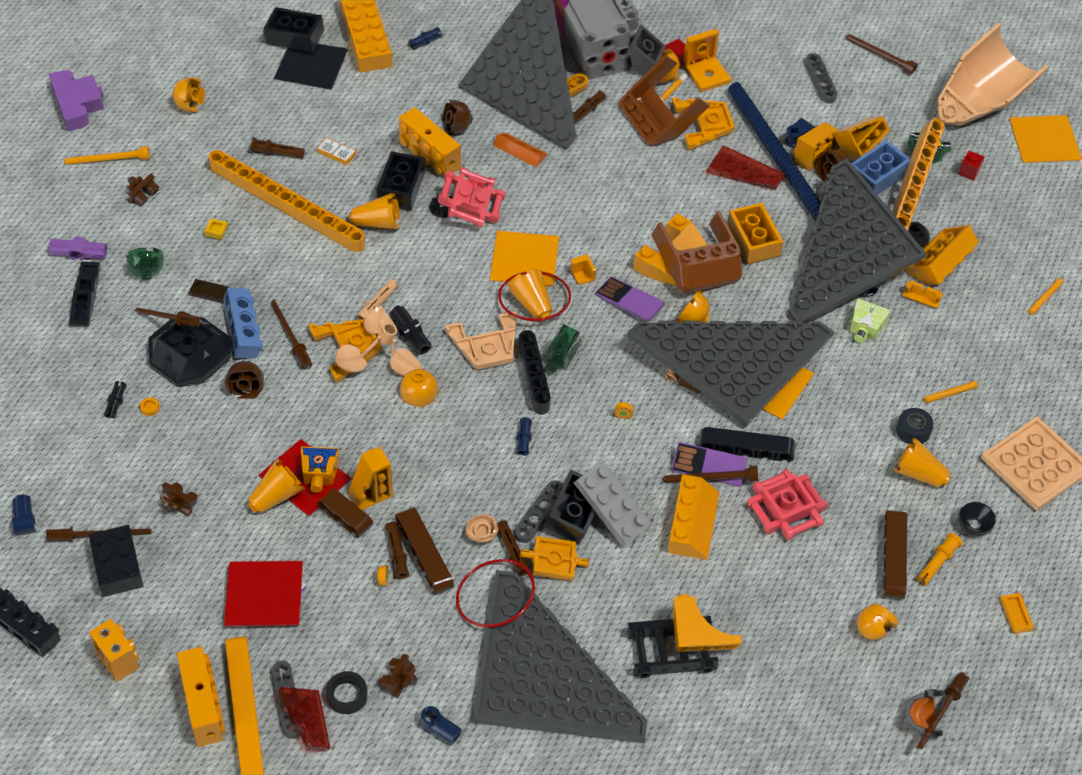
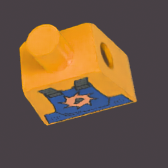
(319, 466)

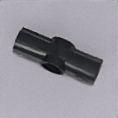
(410, 330)

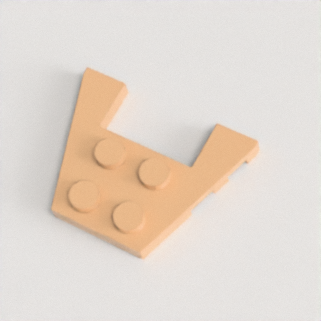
(487, 348)

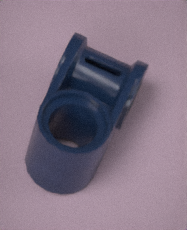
(797, 130)

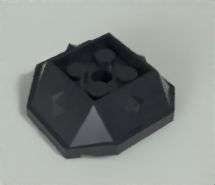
(188, 352)

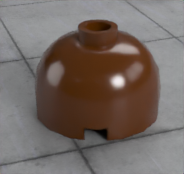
(457, 114)
(826, 160)
(243, 377)

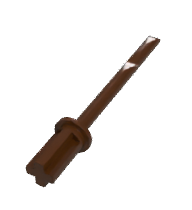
(181, 318)
(299, 348)
(68, 534)
(952, 692)

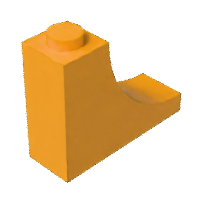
(694, 632)

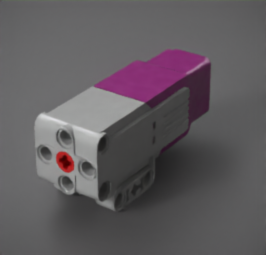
(598, 33)

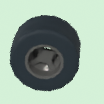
(914, 424)

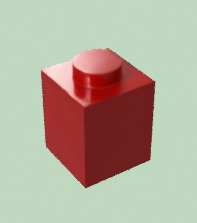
(971, 165)

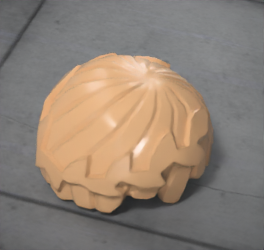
(482, 528)

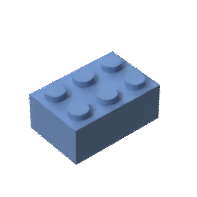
(882, 166)

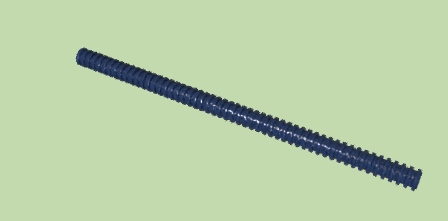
(779, 155)

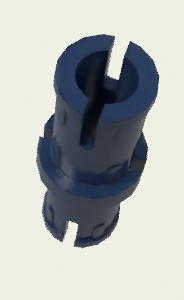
(425, 38)
(524, 436)

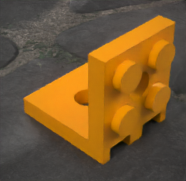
(705, 46)

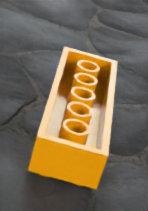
(366, 34)

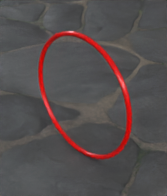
(535, 319)
(505, 622)

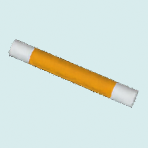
(673, 87)

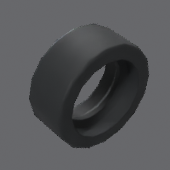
(346, 707)

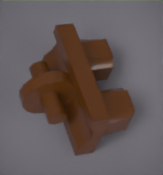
(138, 187)
(175, 498)
(401, 675)

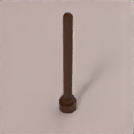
(909, 66)
(749, 473)

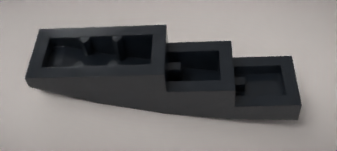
(84, 294)

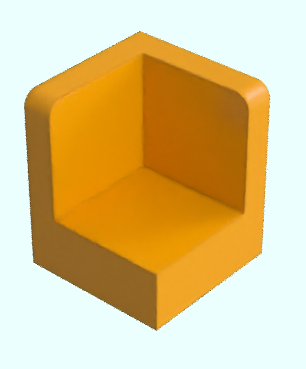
(583, 269)

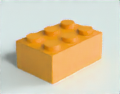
(755, 233)

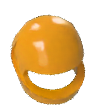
(873, 619)

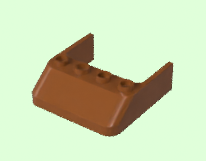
(649, 111)
(704, 265)

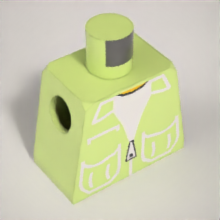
(868, 320)

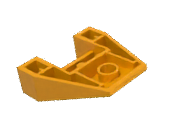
(683, 236)

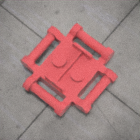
(471, 197)
(786, 501)

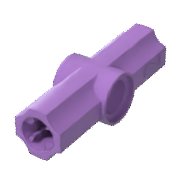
(78, 248)

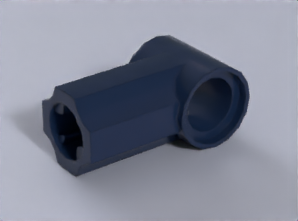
(23, 517)
(441, 726)

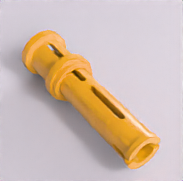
(943, 553)

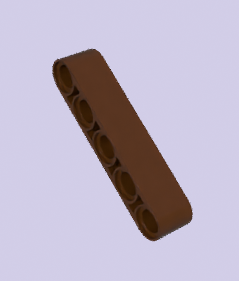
(425, 550)
(896, 554)

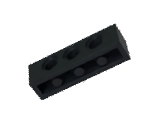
(24, 631)

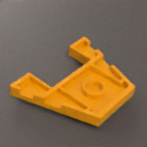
(712, 123)
(348, 333)

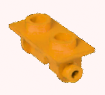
(925, 296)

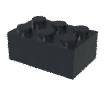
(293, 29)
(403, 178)
(570, 512)
(115, 560)

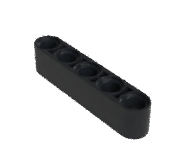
(534, 372)
(748, 443)

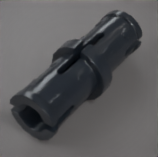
(115, 399)

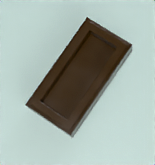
(208, 291)

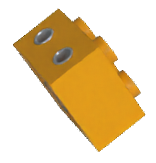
(114, 649)

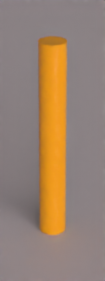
(1046, 295)
(950, 392)

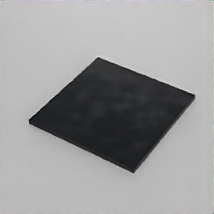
(312, 68)

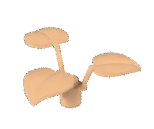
(379, 323)

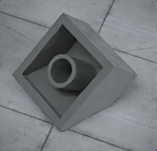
(645, 50)

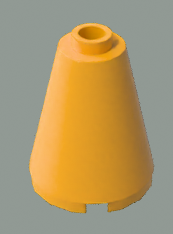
(377, 213)
(532, 293)
(922, 465)
(274, 488)

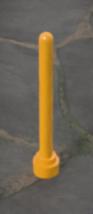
(142, 153)

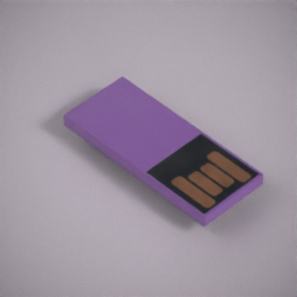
(630, 299)
(696, 459)

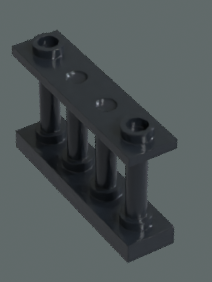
(659, 630)

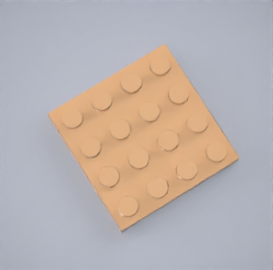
(1035, 463)

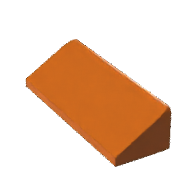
(519, 149)

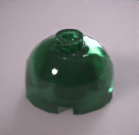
(144, 262)

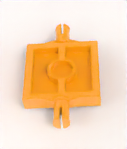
(554, 558)

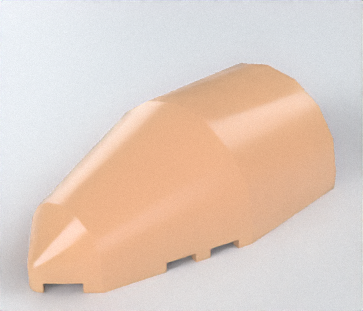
(984, 81)

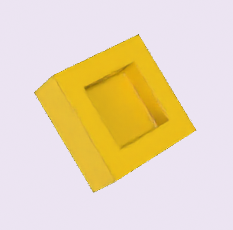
(216, 228)

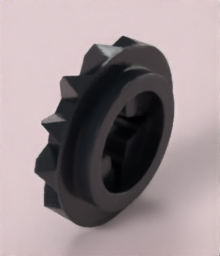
(436, 210)

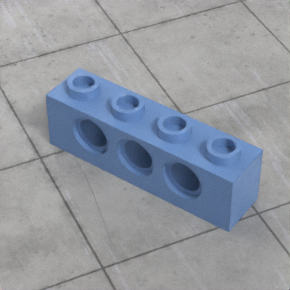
(242, 323)

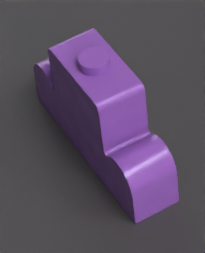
(76, 97)

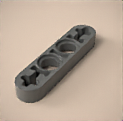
(821, 78)
(537, 510)
(289, 681)

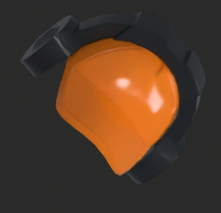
(922, 711)

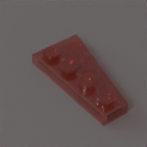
(744, 169)

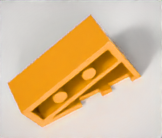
(861, 136)
(813, 143)
(371, 480)

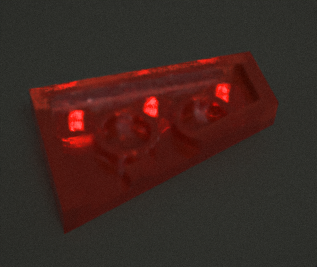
(307, 715)

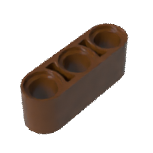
(346, 512)

